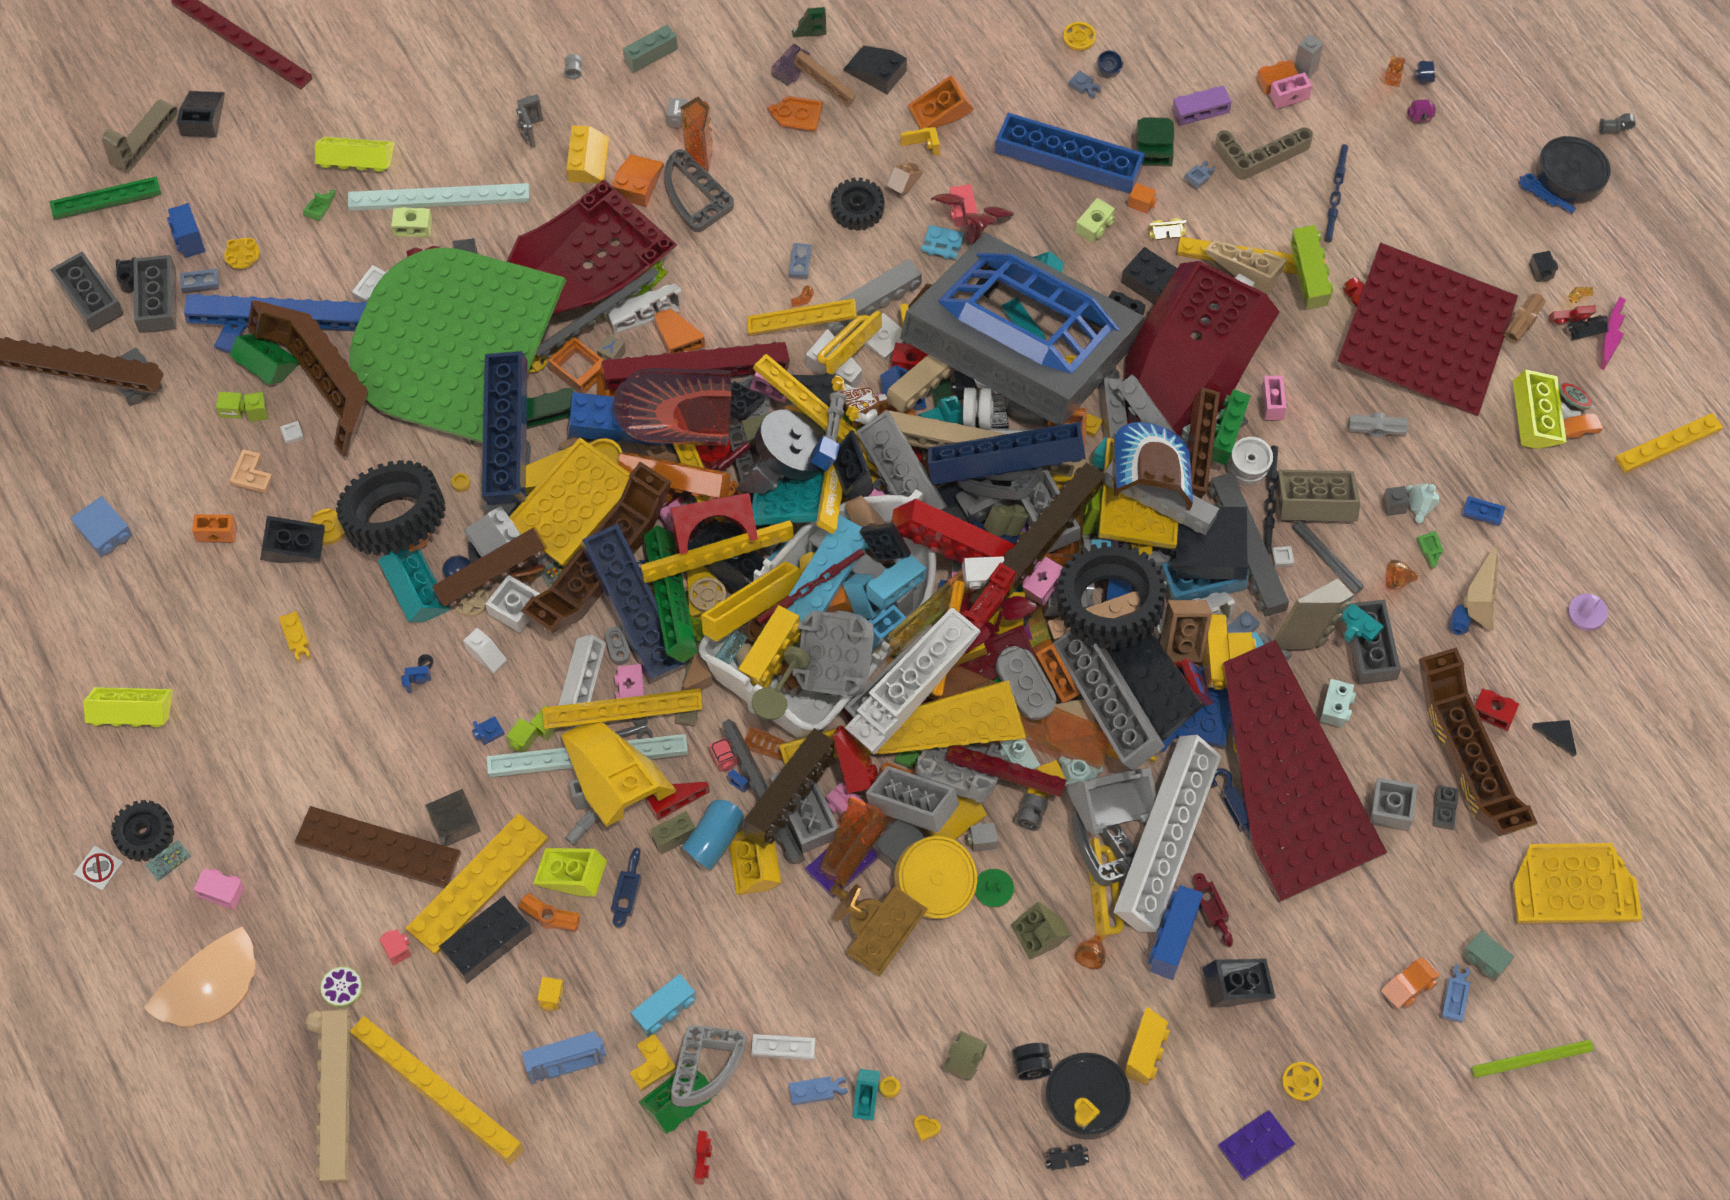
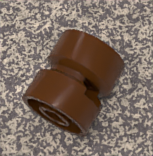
(752, 630)

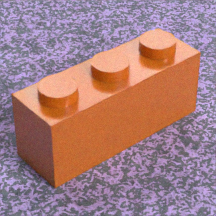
(1056, 670)

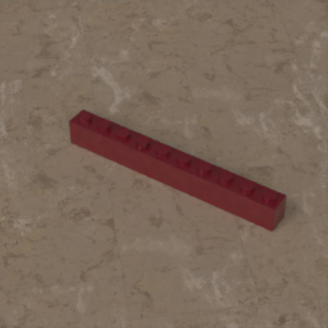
(737, 359)

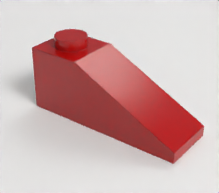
(684, 795)

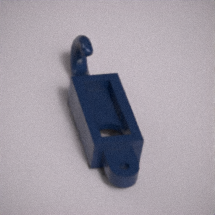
(1233, 802)
(627, 887)

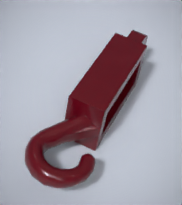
(1214, 909)

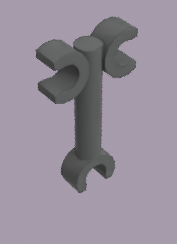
(640, 728)

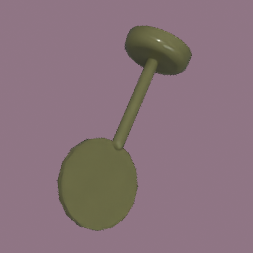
(769, 701)

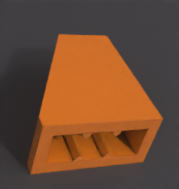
(677, 333)

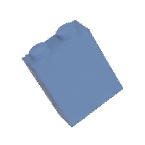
(101, 526)

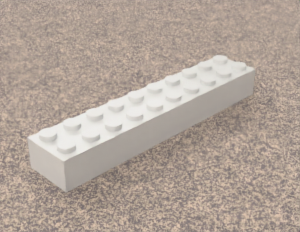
(1167, 834)

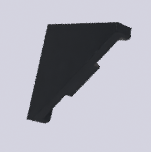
(1558, 733)

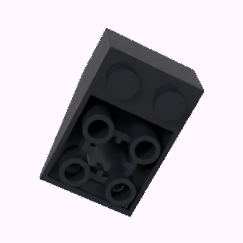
(200, 113)

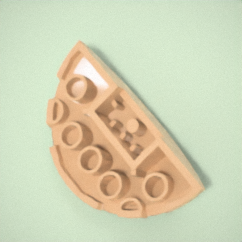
(207, 984)

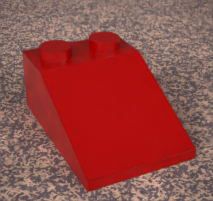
(855, 763)

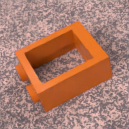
(589, 378)

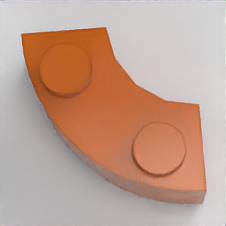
(1411, 983)

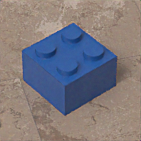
(185, 230)

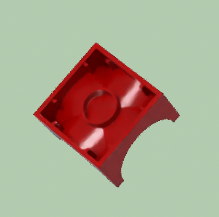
(735, 508)

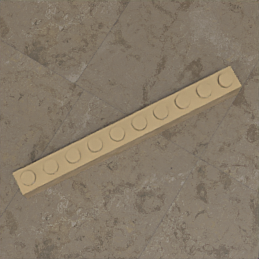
(932, 432)

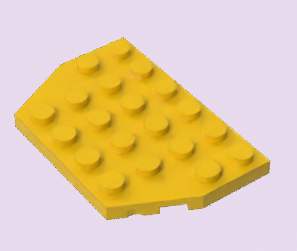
(1575, 885)

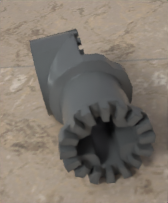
(1617, 124)

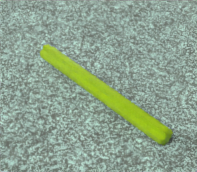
(1532, 1058)

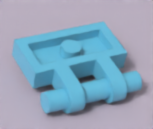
(942, 238)

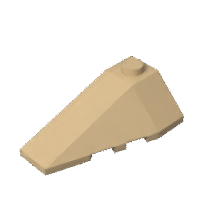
(1260, 268)
(1483, 592)

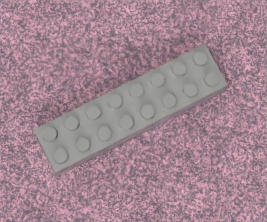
(1110, 700)

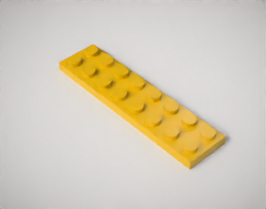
(477, 883)

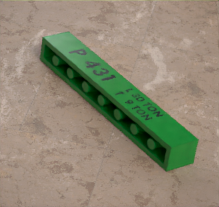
(671, 598)

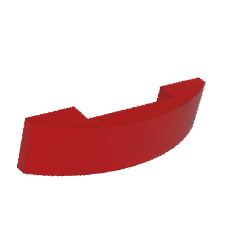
(992, 596)

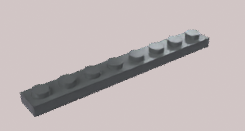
(602, 308)
(759, 784)

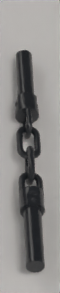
(1272, 477)

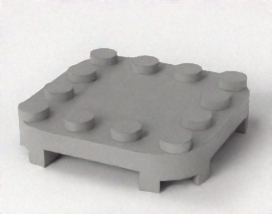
(838, 653)
(966, 781)

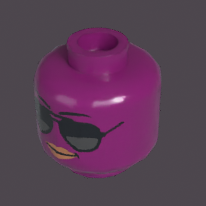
(1421, 111)

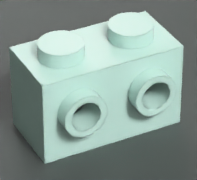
(1337, 703)

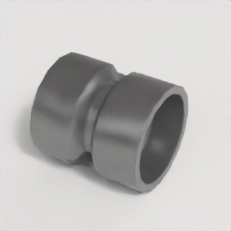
(1031, 813)

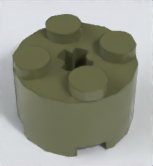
(965, 1055)

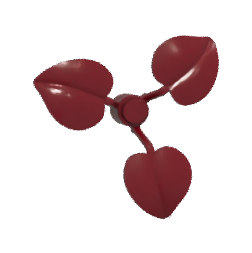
(979, 221)
(1012, 609)

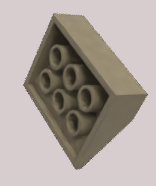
(1318, 495)
(1314, 617)

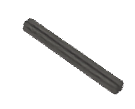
(1321, 549)

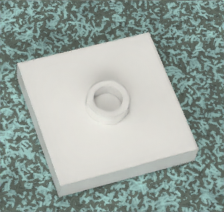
(884, 340)

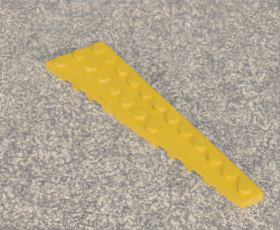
(955, 720)

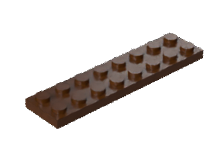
(378, 847)

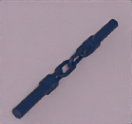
(1333, 212)

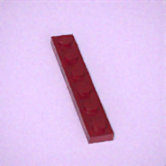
(1006, 770)

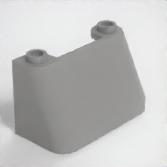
(1113, 798)

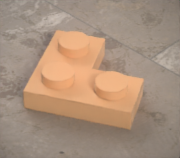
(247, 475)

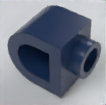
(1425, 72)

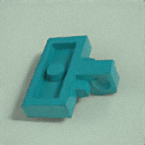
(1360, 624)

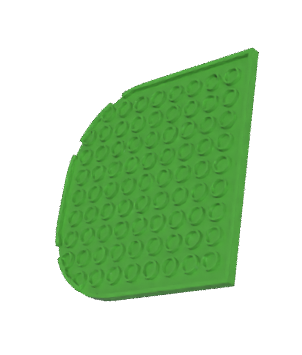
(432, 325)

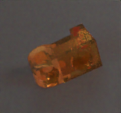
(1395, 69)

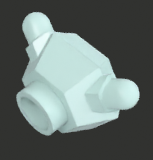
(1422, 499)
(1077, 770)

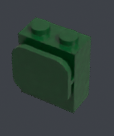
(1156, 140)

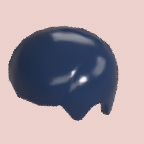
(1109, 63)
(454, 564)

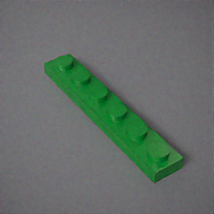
(105, 197)

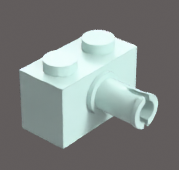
(1019, 752)

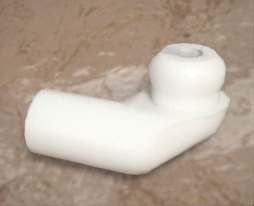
(1567, 413)

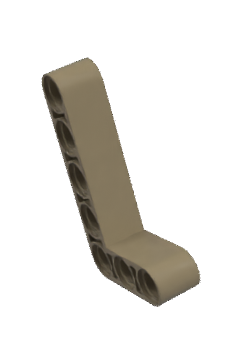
(127, 151)
(1264, 157)

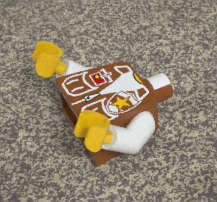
(861, 403)

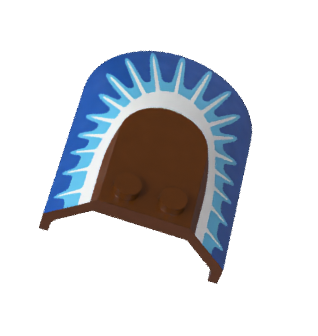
(1151, 457)

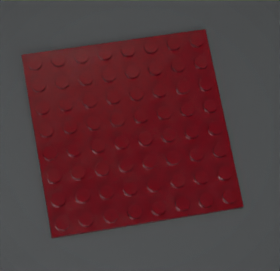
(1428, 329)

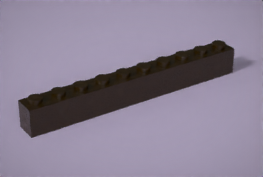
(1049, 526)

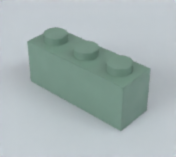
(650, 48)

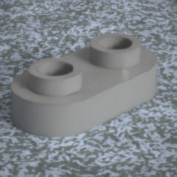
(617, 647)

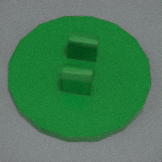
(994, 888)

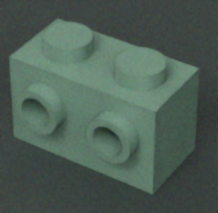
(1488, 955)

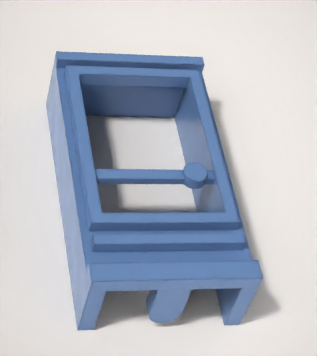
(564, 1057)

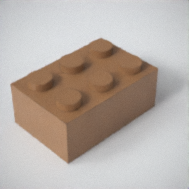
(1186, 629)

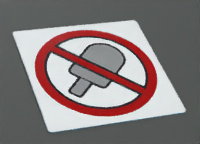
(98, 867)

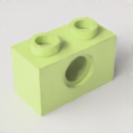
(1099, 212)
(411, 222)

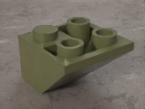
(1040, 930)

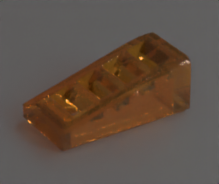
(761, 735)

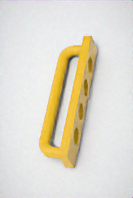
(863, 331)
(1099, 895)

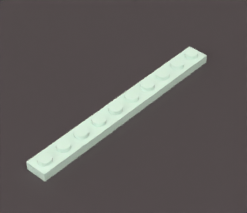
(439, 197)
(558, 758)

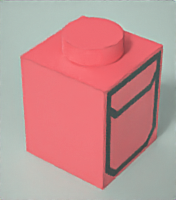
(723, 754)

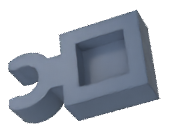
(1084, 83)
(1198, 176)

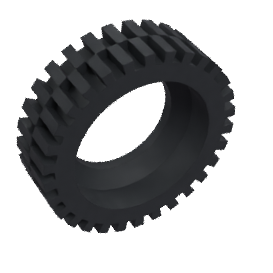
(382, 485)
(1118, 564)

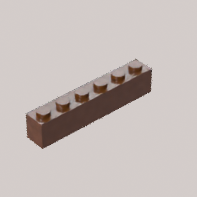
(1202, 438)
(489, 567)

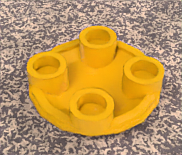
(241, 252)

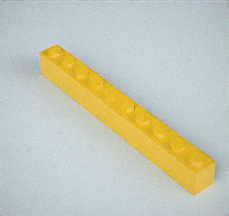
(437, 1090)

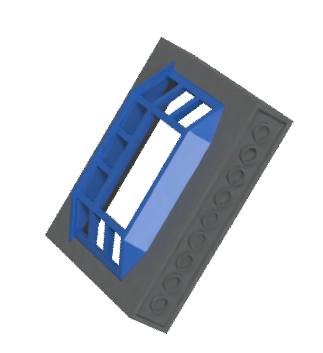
(1008, 355)

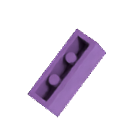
(1201, 105)

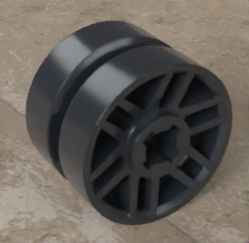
(1032, 1061)

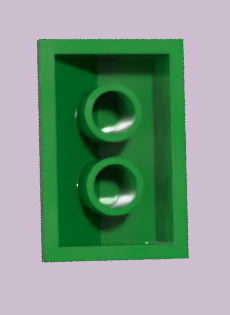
(263, 358)
(663, 1111)

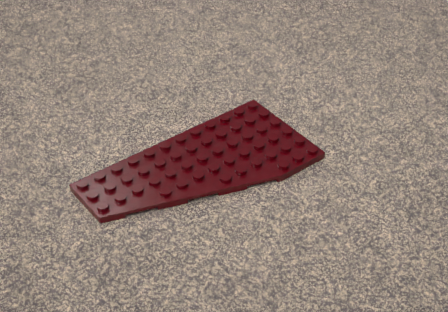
(1294, 789)

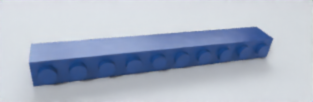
(235, 310)

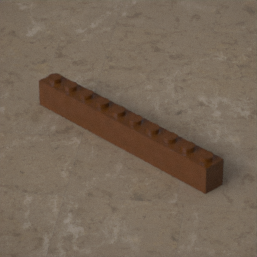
(80, 365)

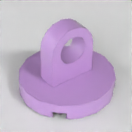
(1587, 612)

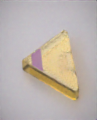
(1036, 628)

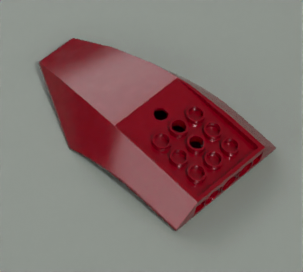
(581, 235)
(1174, 364)

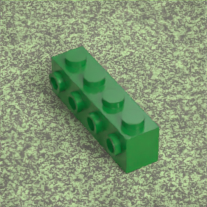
(1228, 429)

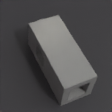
(1308, 55)

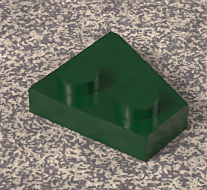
(812, 23)

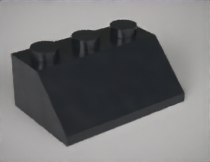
(852, 468)

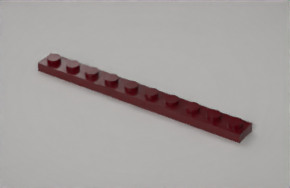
(244, 41)

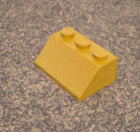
(587, 155)
(966, 814)
(753, 866)
(1147, 1047)

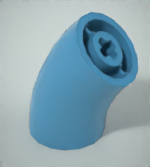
(714, 833)

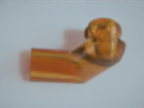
(804, 298)

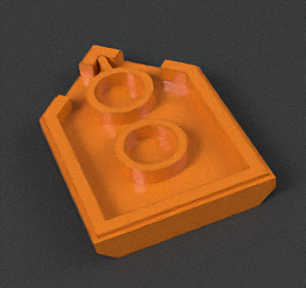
(797, 113)

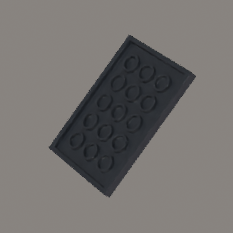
(1156, 684)

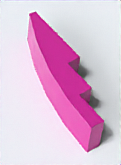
(1612, 338)

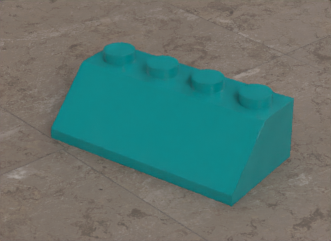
(412, 585)

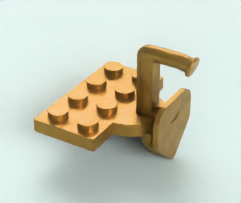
(883, 927)

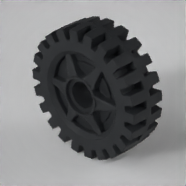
(857, 204)
(145, 844)

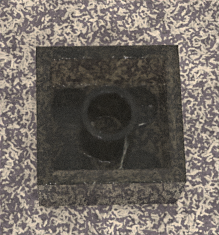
(453, 818)

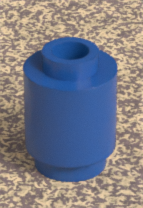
(1460, 620)

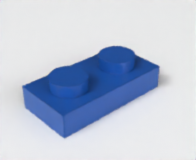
(1483, 511)

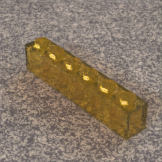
(927, 614)

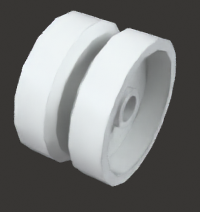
(978, 408)
(1250, 460)

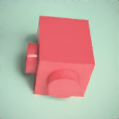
(395, 946)

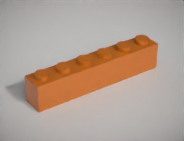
(682, 476)

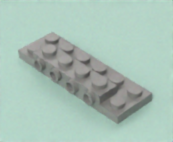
(897, 460)

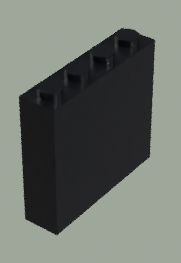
(1216, 554)

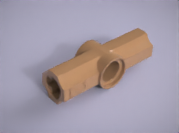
(1524, 318)

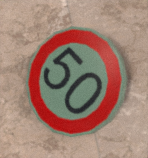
(1575, 396)

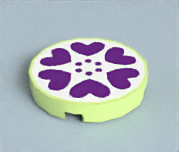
(341, 987)

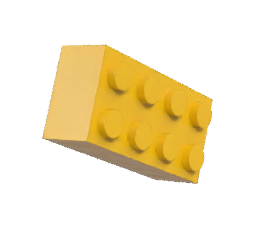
(768, 651)

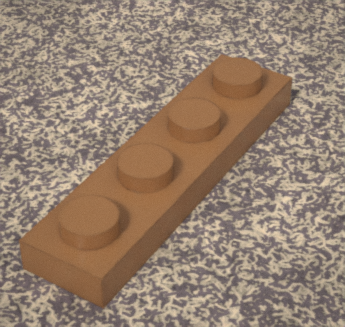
(825, 79)

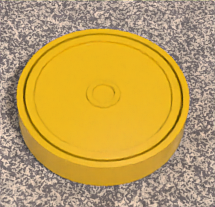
(937, 875)

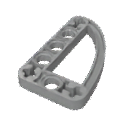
(704, 1039)

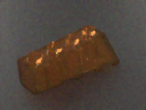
(853, 840)

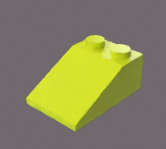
(571, 870)

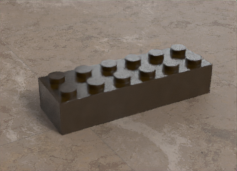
(789, 788)

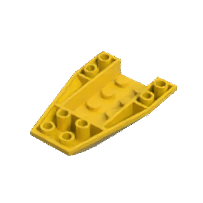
(612, 771)

